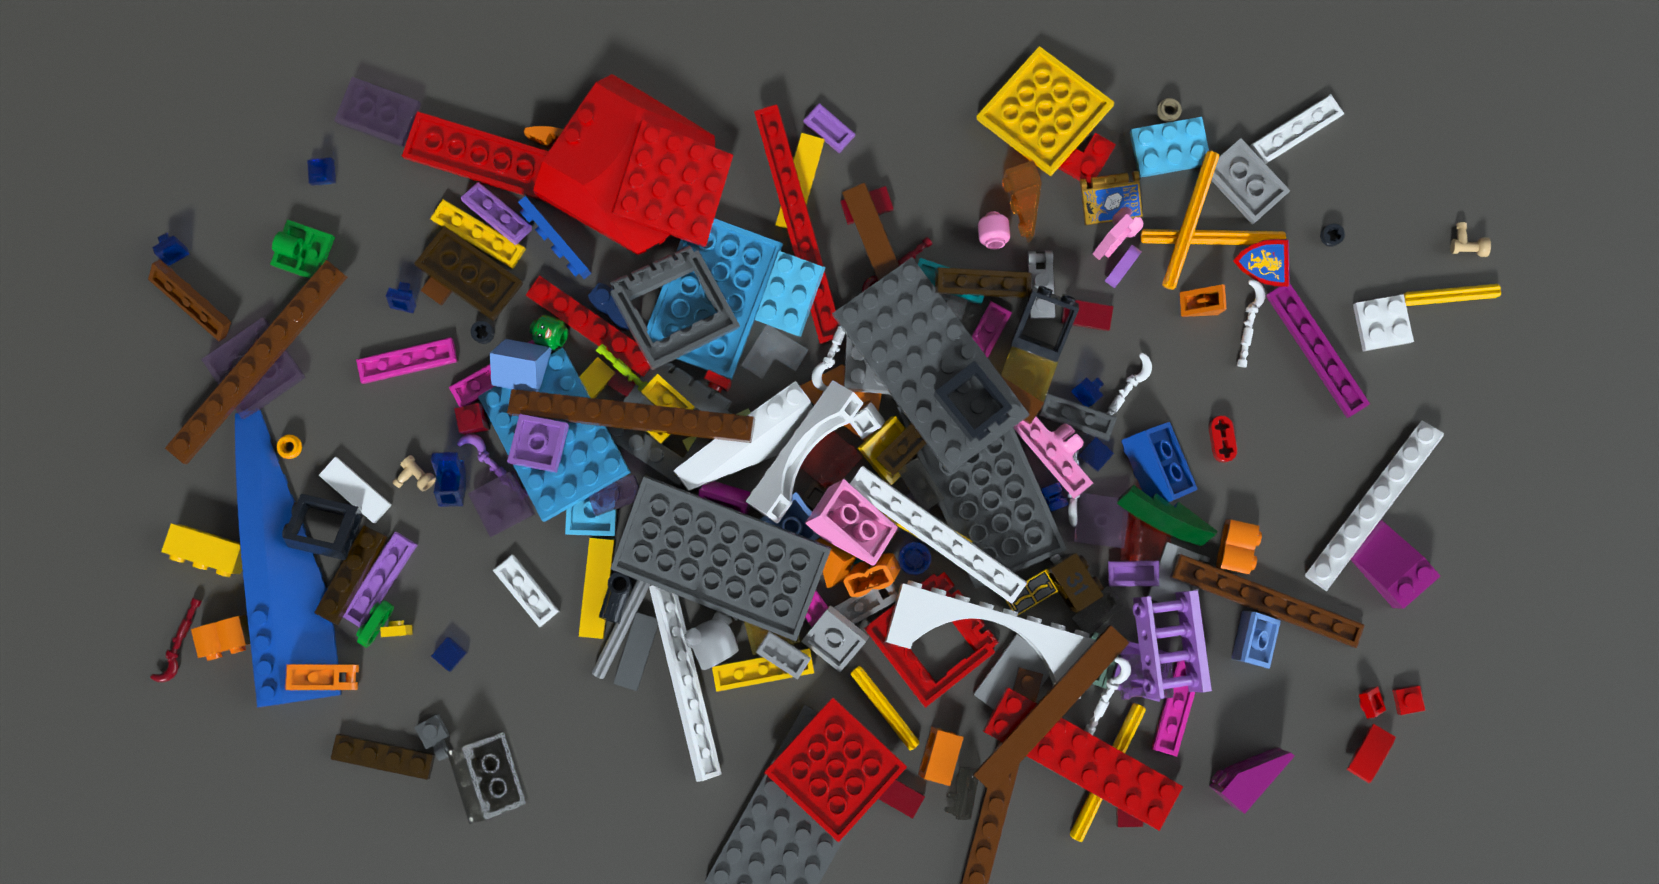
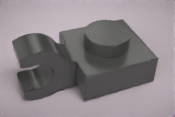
(432, 734)

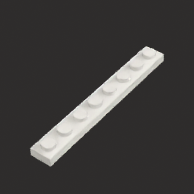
(1374, 505)
(938, 535)
(686, 684)

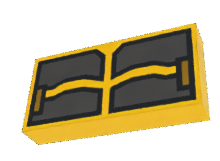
(1035, 591)

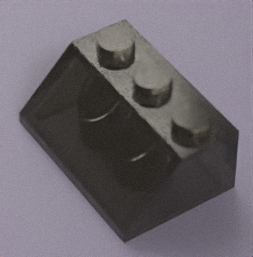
(486, 778)

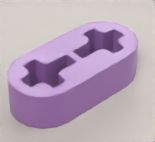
(1123, 266)

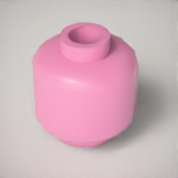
(994, 230)

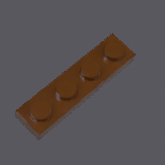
(189, 300)

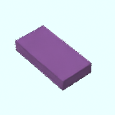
(829, 128)
(1133, 573)

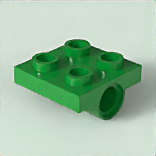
(300, 249)

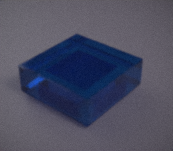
(1096, 454)
(449, 654)

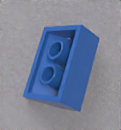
(1159, 463)

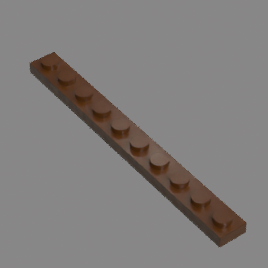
(256, 362)
(632, 416)
(996, 804)

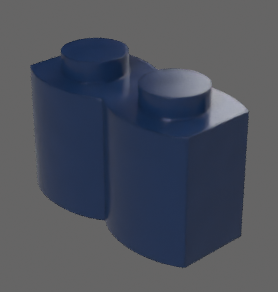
(603, 301)

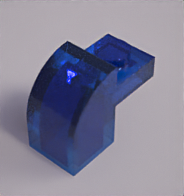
(450, 479)

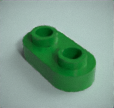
(379, 615)

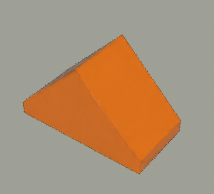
(1203, 301)
(837, 564)

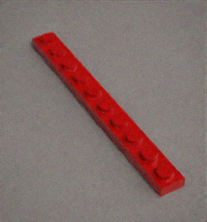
(796, 213)

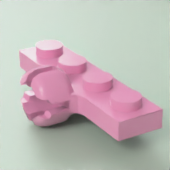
(1123, 227)
(1057, 453)

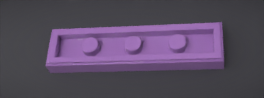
(380, 578)

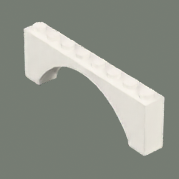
(922, 610)

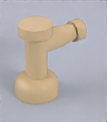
(1461, 244)
(425, 480)

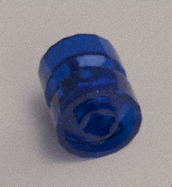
(914, 558)

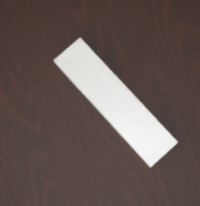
(1297, 129)

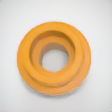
(283, 443)

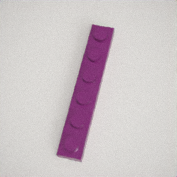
(1318, 350)

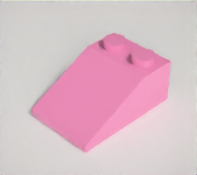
(851, 523)

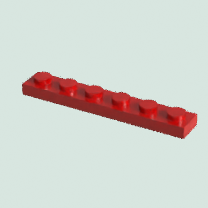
(588, 324)

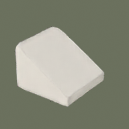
(867, 420)

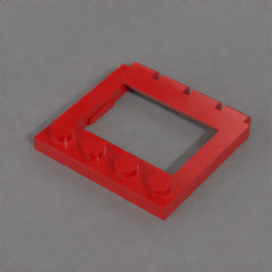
(910, 667)

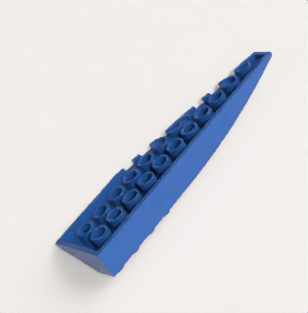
(279, 581)

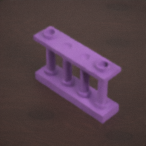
(1193, 644)

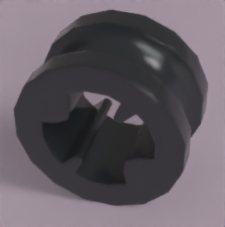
(1339, 231)
(475, 335)

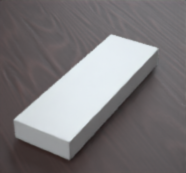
(355, 489)
(526, 590)

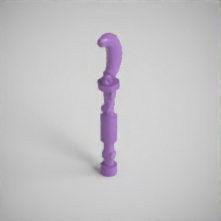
(483, 455)

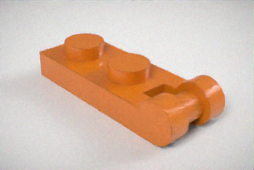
(320, 677)

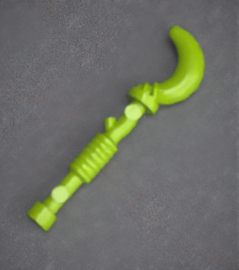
(621, 367)

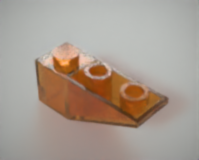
(1024, 187)

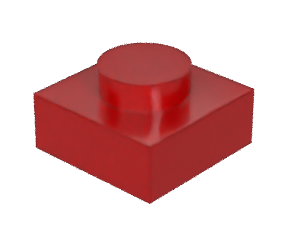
(717, 381)
(1408, 700)
(1371, 702)

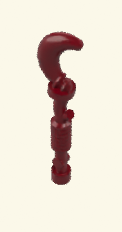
(926, 242)
(172, 654)

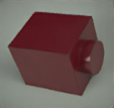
(472, 419)

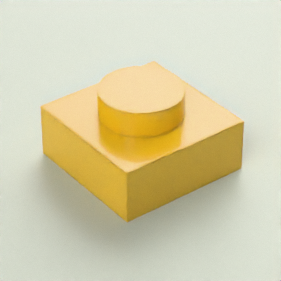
(396, 628)

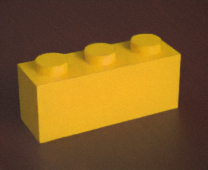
(203, 550)

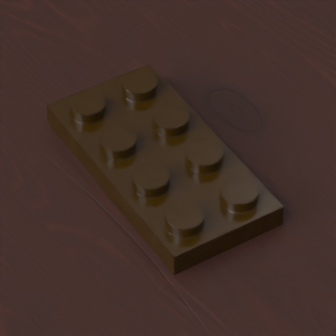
(468, 273)

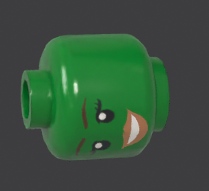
(549, 332)

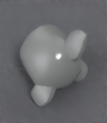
(712, 640)

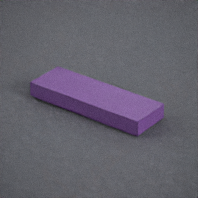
(496, 213)

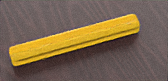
(1452, 294)
(885, 708)

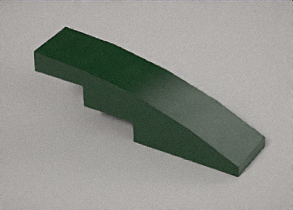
(1171, 519)

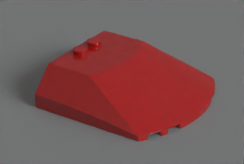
(592, 153)

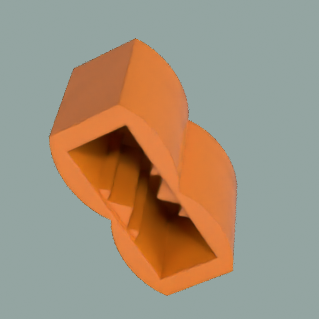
(1238, 546)
(865, 577)
(221, 636)

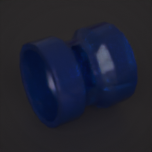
(1056, 502)

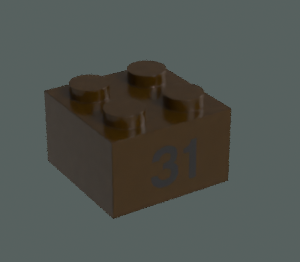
(1075, 582)

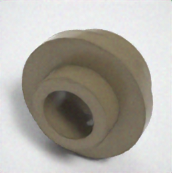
(1172, 104)

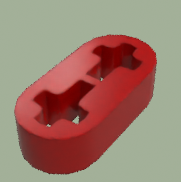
(1228, 438)

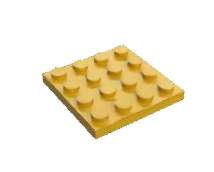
(1045, 111)

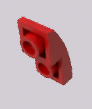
(1371, 753)

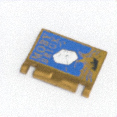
(1109, 196)

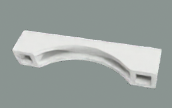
(833, 409)

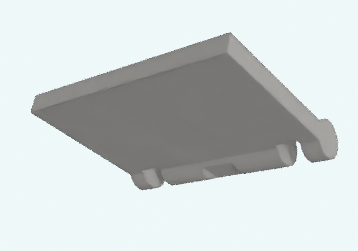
(1168, 585)

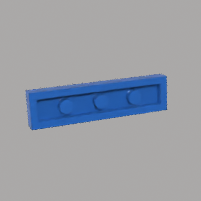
(546, 231)

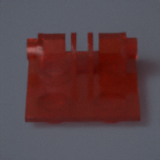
(830, 460)
(1143, 541)

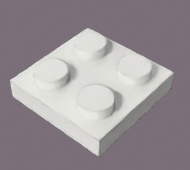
(1383, 322)

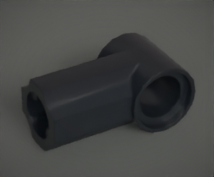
(614, 600)

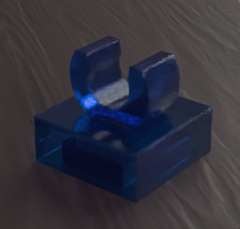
(321, 171)
(170, 249)
(401, 298)
(1088, 391)

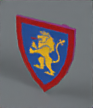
(1266, 262)

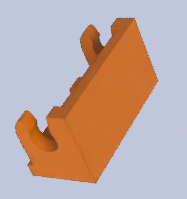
(940, 756)

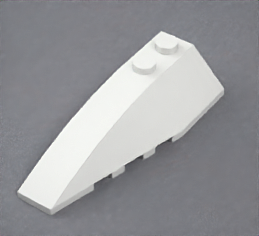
(773, 429)

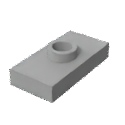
(783, 655)

